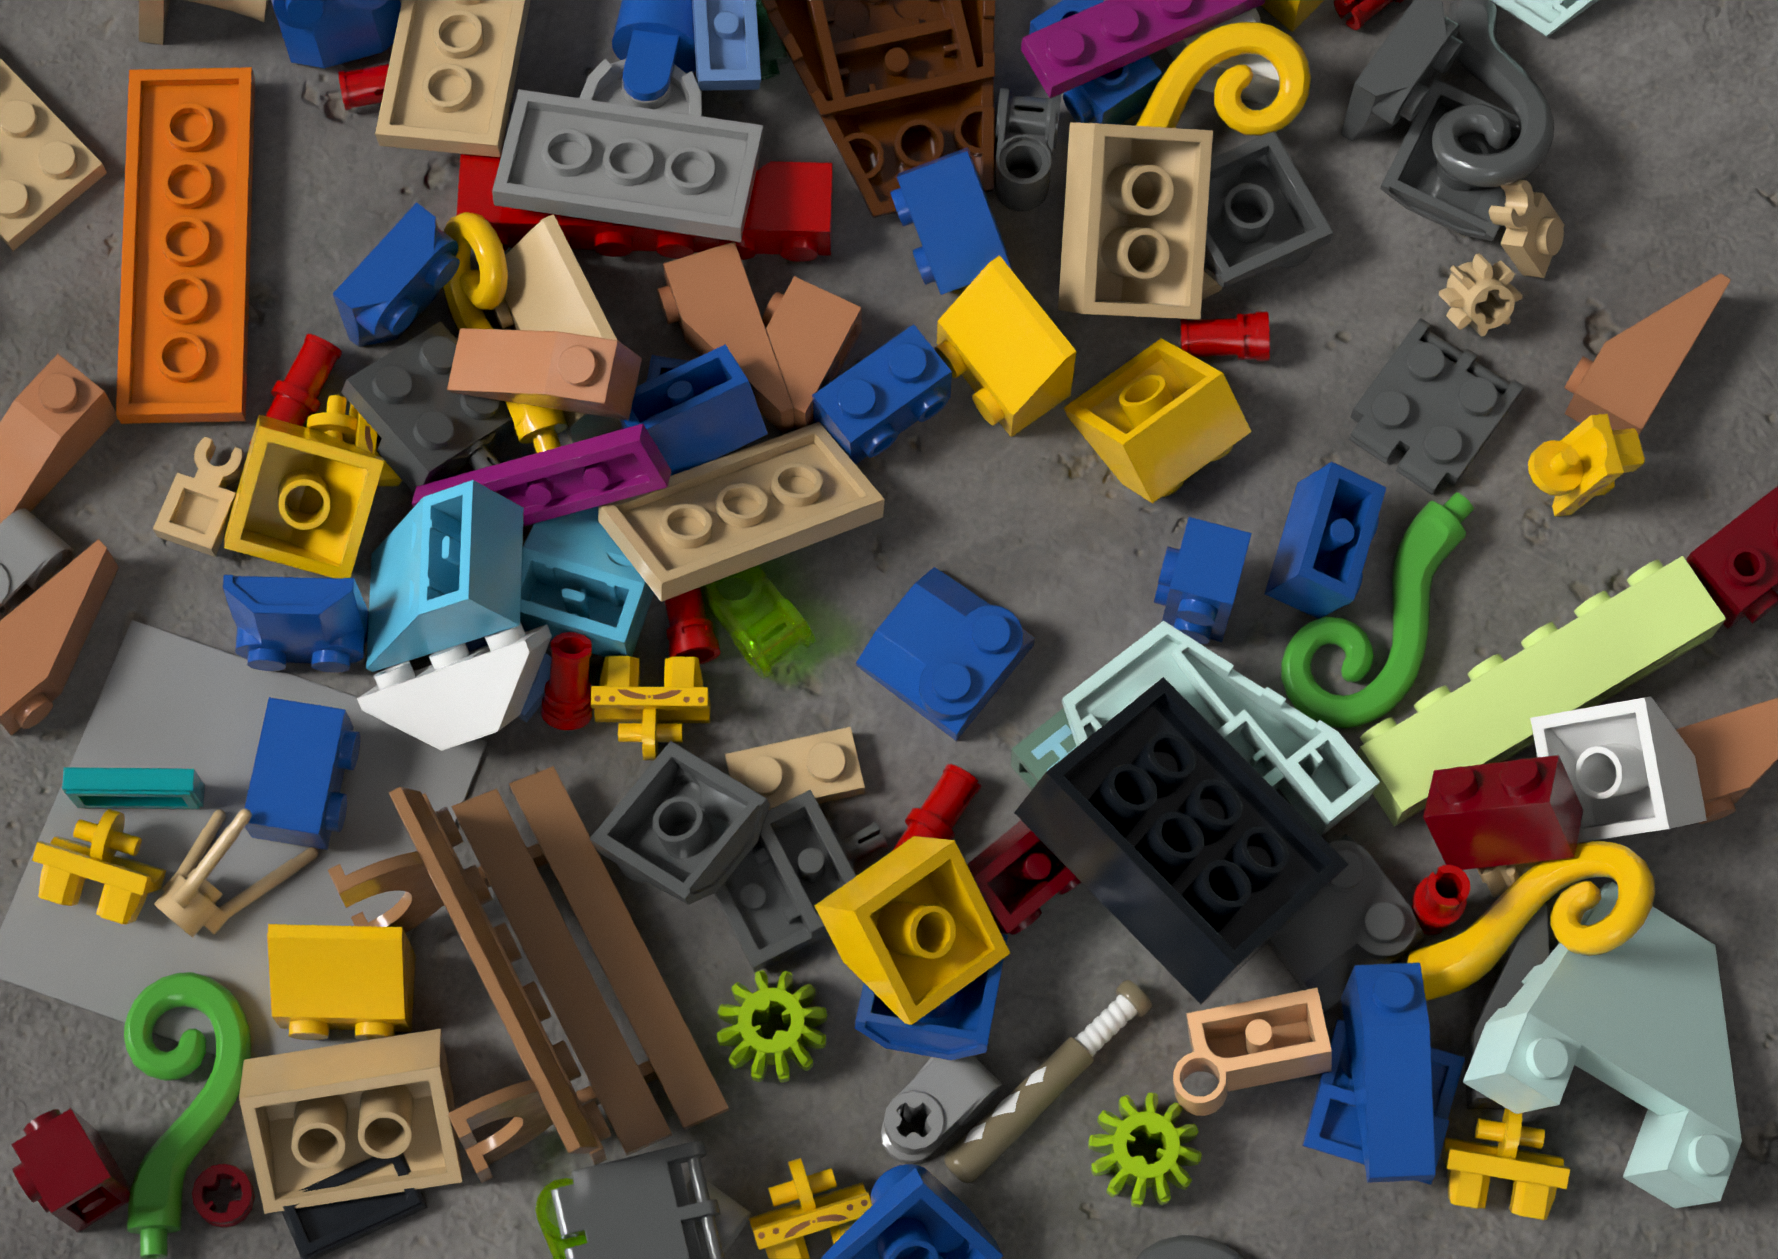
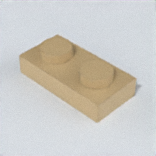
(788, 768)

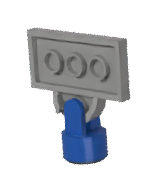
(634, 139)

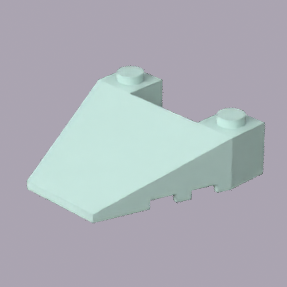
(1282, 744)
(1642, 1024)

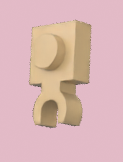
(1532, 228)
(200, 506)

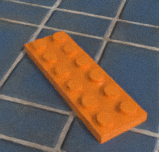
(186, 246)

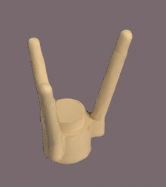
(191, 898)

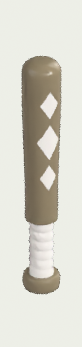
(1025, 1103)

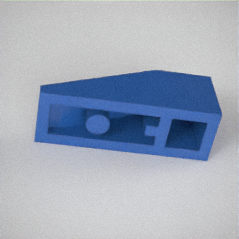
(1391, 1070)

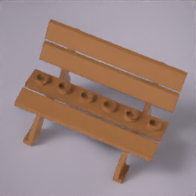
(437, 879)

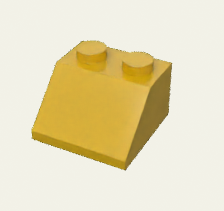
(1006, 349)
(1159, 419)
(302, 499)
(914, 926)
(341, 980)

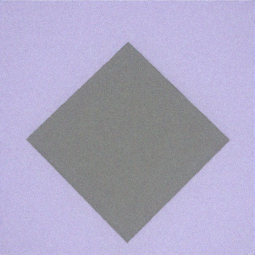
(205, 712)

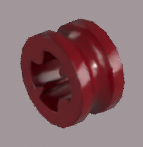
(209, 1181)

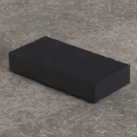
(333, 1225)

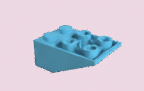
(445, 575)
(582, 584)

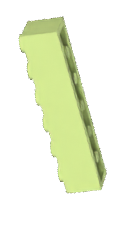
(1557, 672)

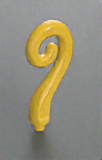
(1221, 44)
(485, 289)
(1473, 953)

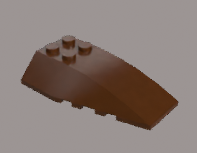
(895, 82)

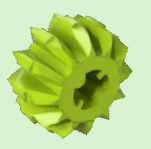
(759, 1008)
(1135, 1170)

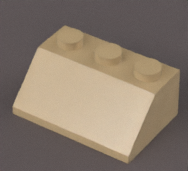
(1135, 220)
(552, 294)
(350, 1103)

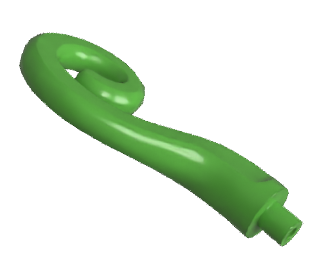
(1418, 556)
(158, 1182)

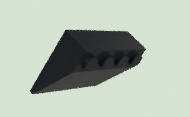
(1180, 838)

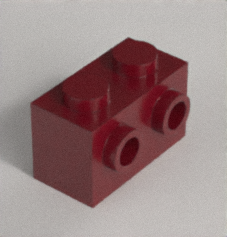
(1742, 563)
(1504, 813)
(1019, 877)
(69, 1169)

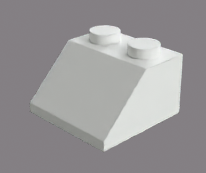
(1624, 767)

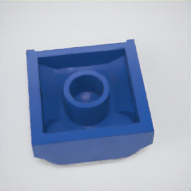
(336, 30)
(397, 279)
(297, 621)
(945, 651)
(948, 1032)
(915, 1220)

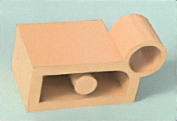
(1254, 1046)

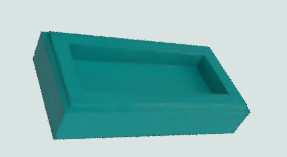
(134, 788)

